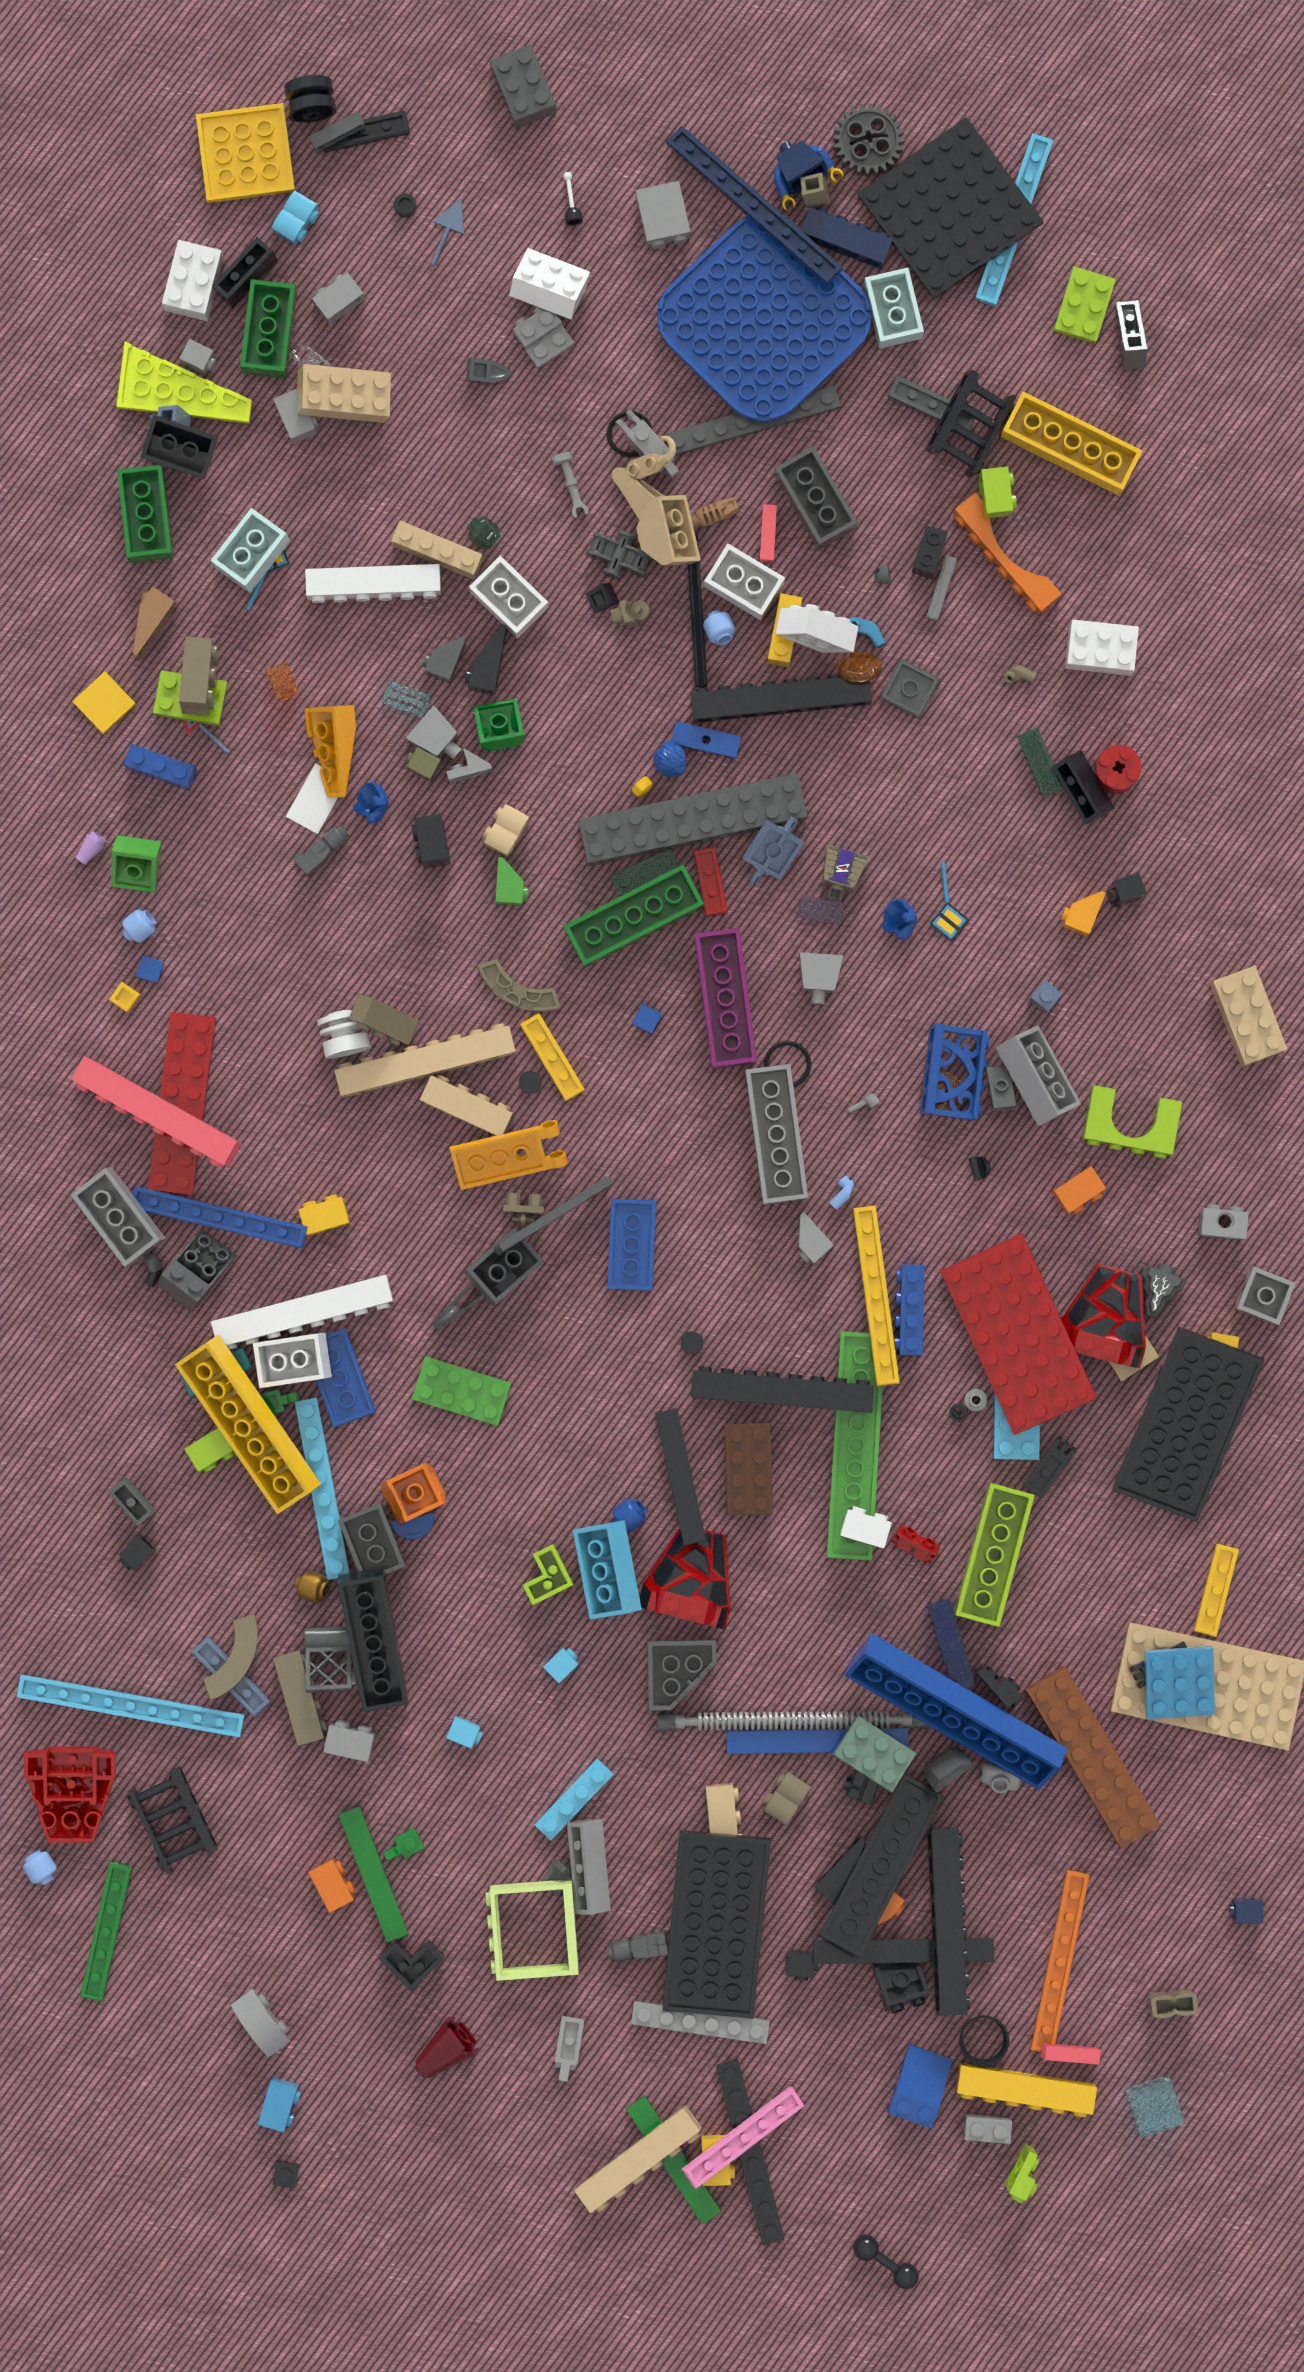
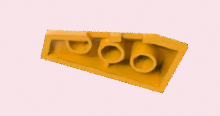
(333, 738)

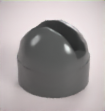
(882, 575)

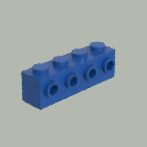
(910, 1310)

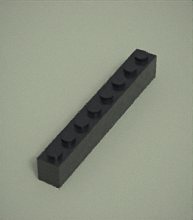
(778, 698)
(782, 1391)
(947, 1922)

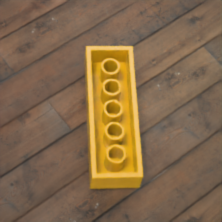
(1071, 443)

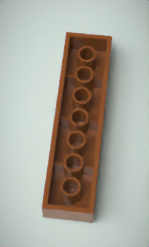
(1092, 1757)

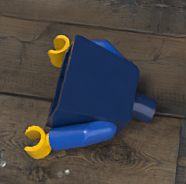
(798, 162)

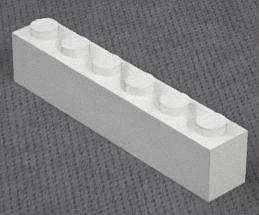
(373, 582)

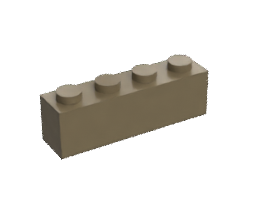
(301, 1706)

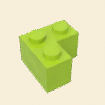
(995, 491)
(553, 1577)

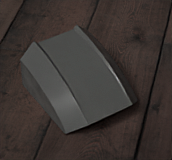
(946, 1767)

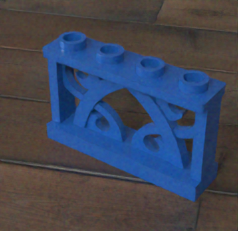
(930, 1092)

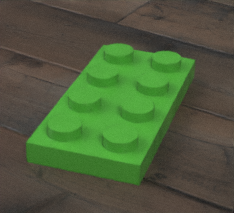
(461, 1391)

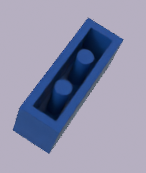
(160, 767)

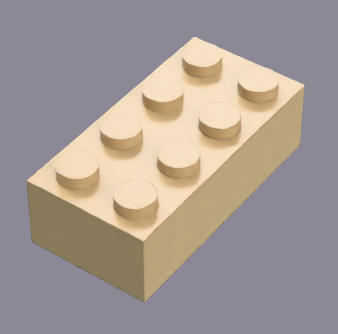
(343, 393)
(1248, 1016)

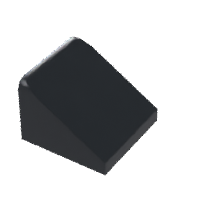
(602, 597)

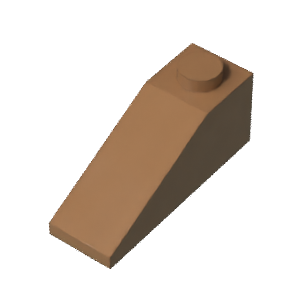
(152, 616)

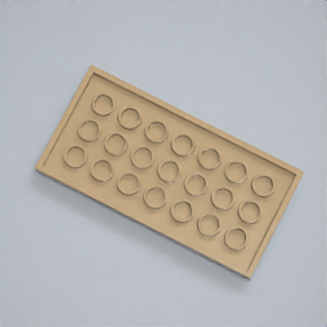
(1252, 1688)

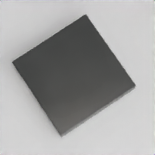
(909, 688)

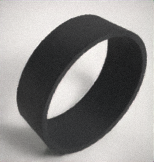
(993, 2060)

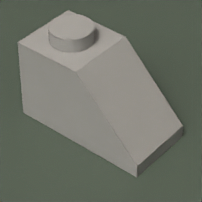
(811, 1240)

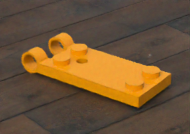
(497, 1156)

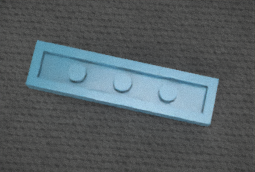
(574, 1799)

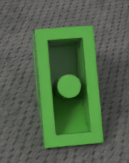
(509, 886)

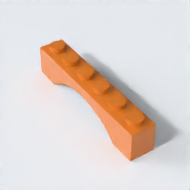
(1036, 589)

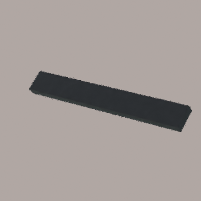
(898, 1951)

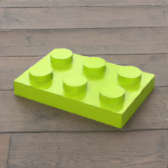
(1084, 305)
(168, 700)

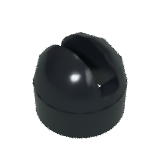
(954, 1414)

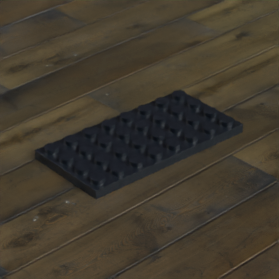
(1188, 1424)
(716, 1924)

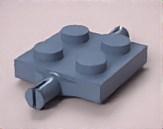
(773, 850)

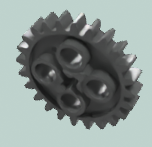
(863, 121)

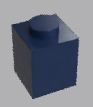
(1246, 1910)

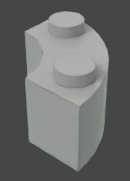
(260, 2022)

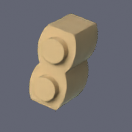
(506, 830)

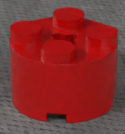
(1124, 758)

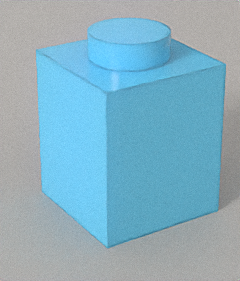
(561, 1664)
(464, 1732)

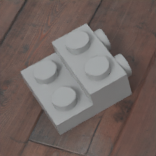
(542, 336)

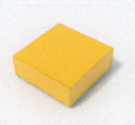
(124, 997)

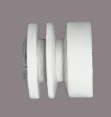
(343, 1034)

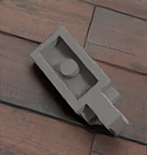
(568, 2045)

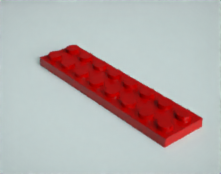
(184, 1086)

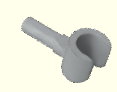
(871, 1100)

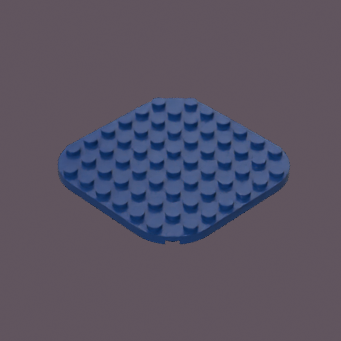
(761, 323)

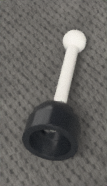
(573, 215)

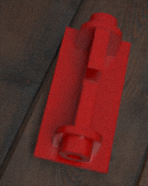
(925, 1548)

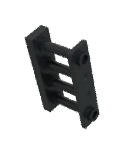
(959, 404)
(195, 1821)

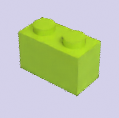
(209, 1450)

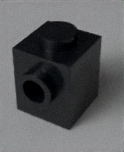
(800, 1964)

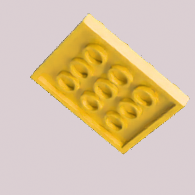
(245, 153)

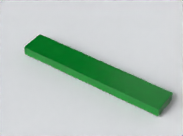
(373, 1874)
(106, 1931)
(698, 2199)

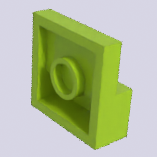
(1021, 2181)

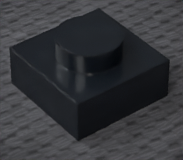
(285, 2174)

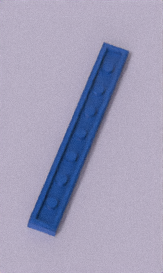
(221, 1217)
(794, 1740)

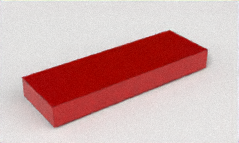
(710, 881)

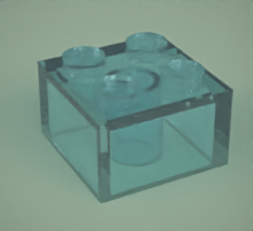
(1154, 2106)

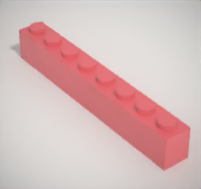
(156, 1111)

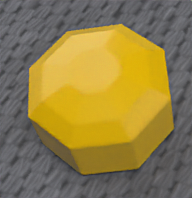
(642, 787)

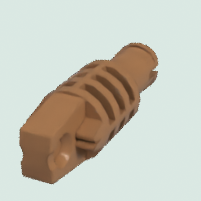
(714, 512)

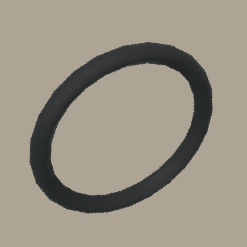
(609, 430)
(800, 1047)

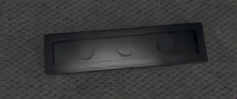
(375, 130)

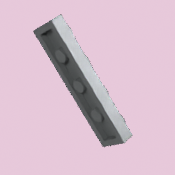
(924, 401)

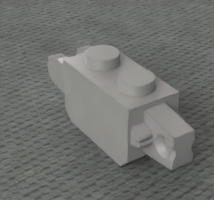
(646, 441)

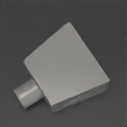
(435, 735)
(819, 974)

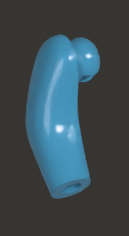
(870, 630)

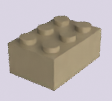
(198, 676)

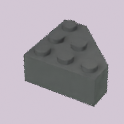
(676, 1669)

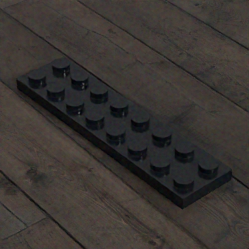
(881, 1866)

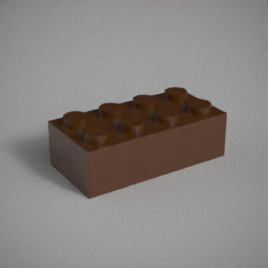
(748, 1469)

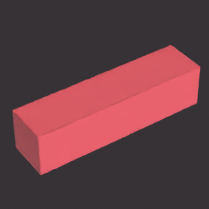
(768, 533)
(1070, 2053)

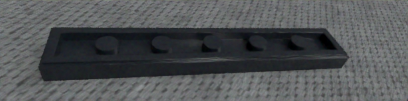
(680, 1477)

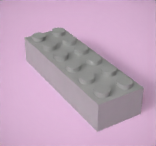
(776, 1134)

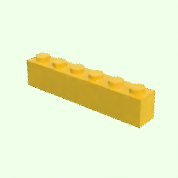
(1026, 2088)

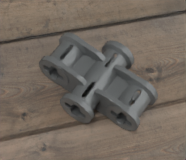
(611, 551)

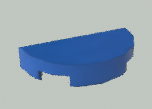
(414, 1528)

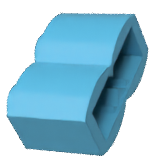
(295, 218)

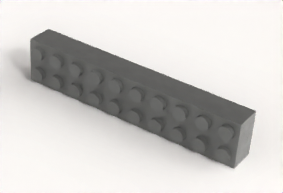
(691, 819)

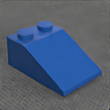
(920, 2086)

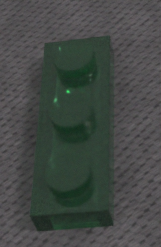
(1039, 762)
(644, 872)

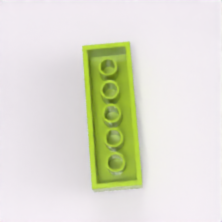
(993, 1554)

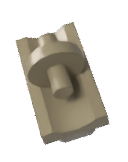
(630, 613)
(513, 1206)

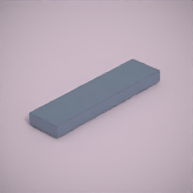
(245, 1690)

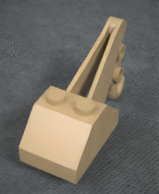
(664, 521)

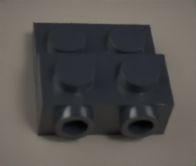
(1004, 1689)
(900, 1985)

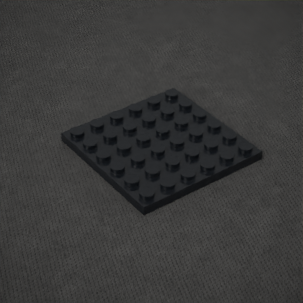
(950, 208)

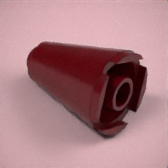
(447, 2048)

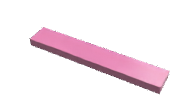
(742, 2137)

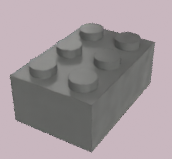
(523, 86)
(372, 1540)

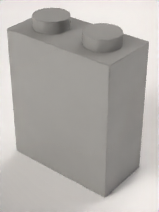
(663, 215)

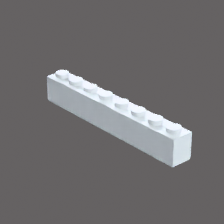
(304, 1311)

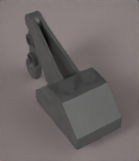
(494, 1277)

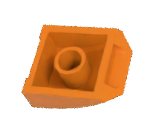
(413, 1493)

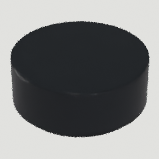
(405, 205)
(530, 1082)
(692, 1342)

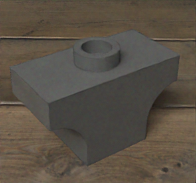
(1000, 1089)

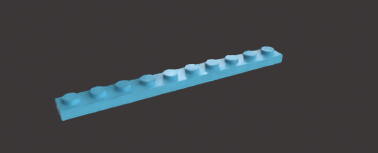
(130, 1705)

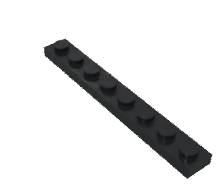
(752, 2159)

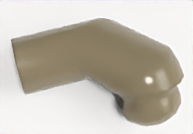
(1018, 672)

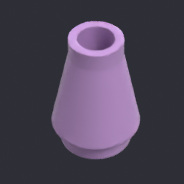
(91, 847)

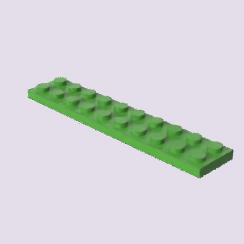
(854, 1450)

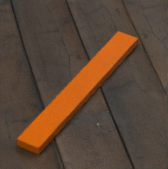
(1060, 1959)

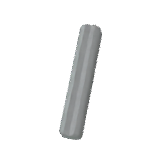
(941, 588)

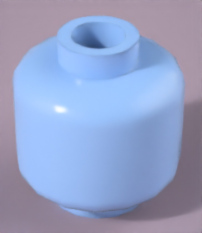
(719, 627)
(138, 926)
(39, 1867)

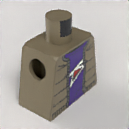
(842, 870)

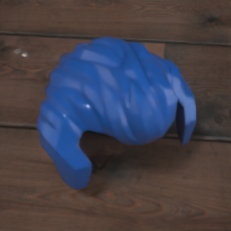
(670, 759)
(372, 802)
(899, 918)

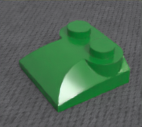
(499, 725)

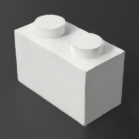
(865, 1527)

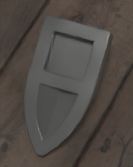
(486, 371)

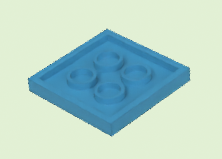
(1179, 1682)

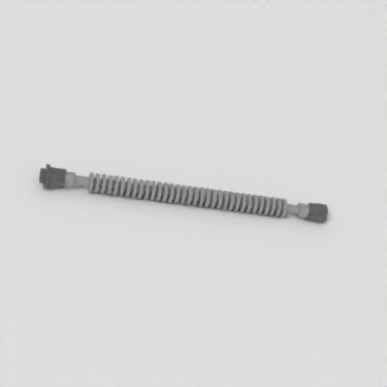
(671, 1721)

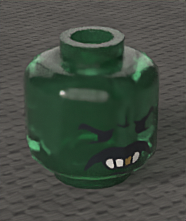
(483, 532)

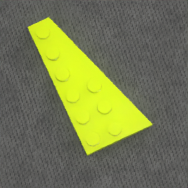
(154, 383)

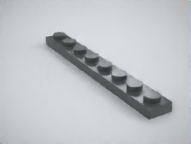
(736, 426)

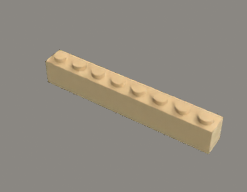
(424, 1061)

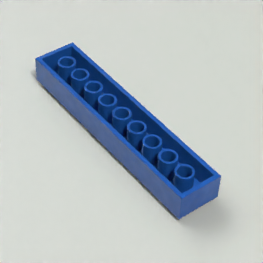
(955, 1711)

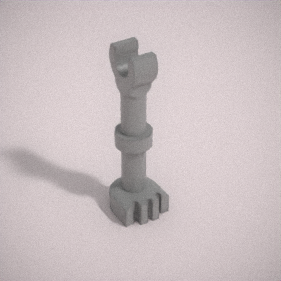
(571, 483)

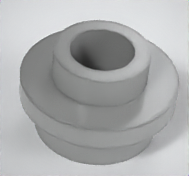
(968, 1400)

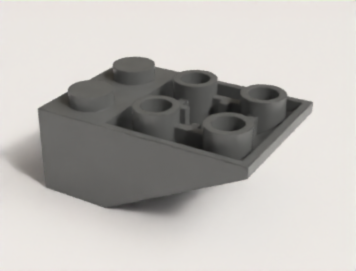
(196, 1270)

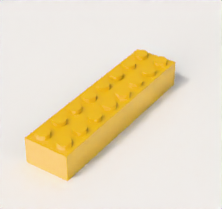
(248, 1424)

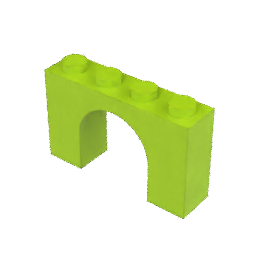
(1100, 1128)

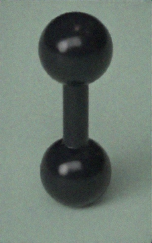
(904, 2275)

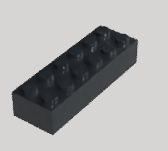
(373, 1639)

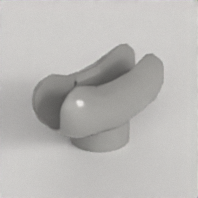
(998, 1778)

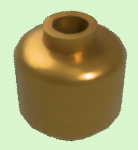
(312, 1586)

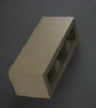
(383, 1020)

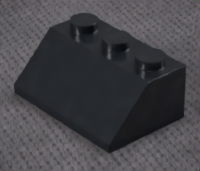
(179, 446)

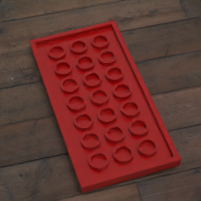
(1018, 1334)

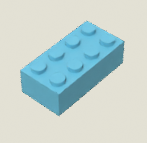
(607, 1569)

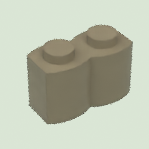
(786, 1797)
(1179, 2002)

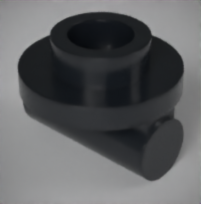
(980, 1167)

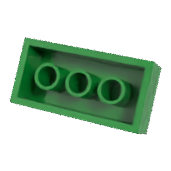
(268, 329)
(145, 514)

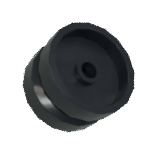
(310, 98)

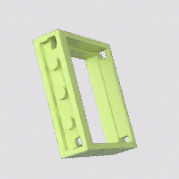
(495, 1944)

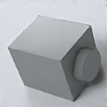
(198, 357)

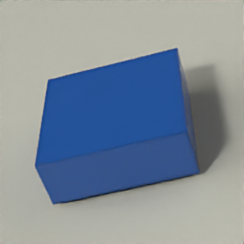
(150, 969)
(646, 1018)

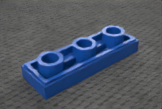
(720, 742)

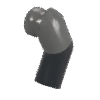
(155, 1269)

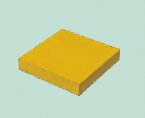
(104, 702)

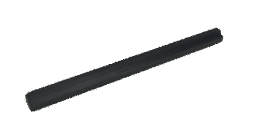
(697, 623)

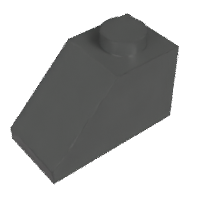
(445, 660)

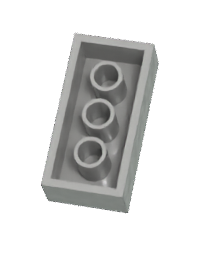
(1038, 1075)
(118, 1216)

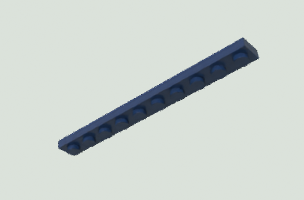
(754, 205)

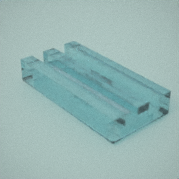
(388, 692)

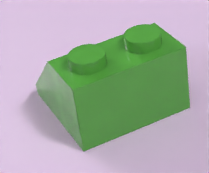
(135, 863)

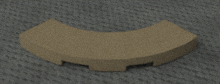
(515, 994)
(238, 1661)

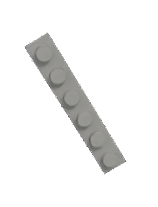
(728, 2027)

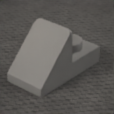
(475, 767)

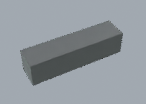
(337, 131)

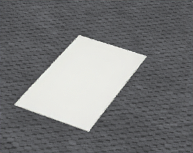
(312, 803)

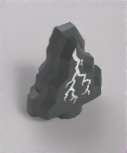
(1160, 1286)

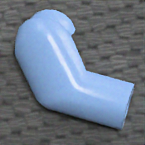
(844, 1194)

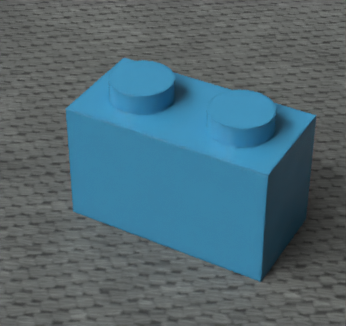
(278, 2104)

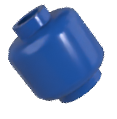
(632, 1512)

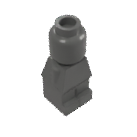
(319, 852)
(640, 1947)

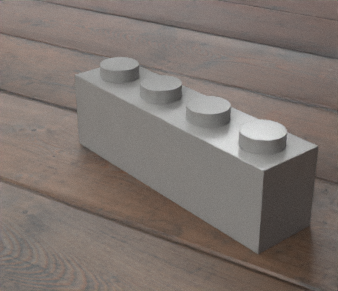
(588, 1866)

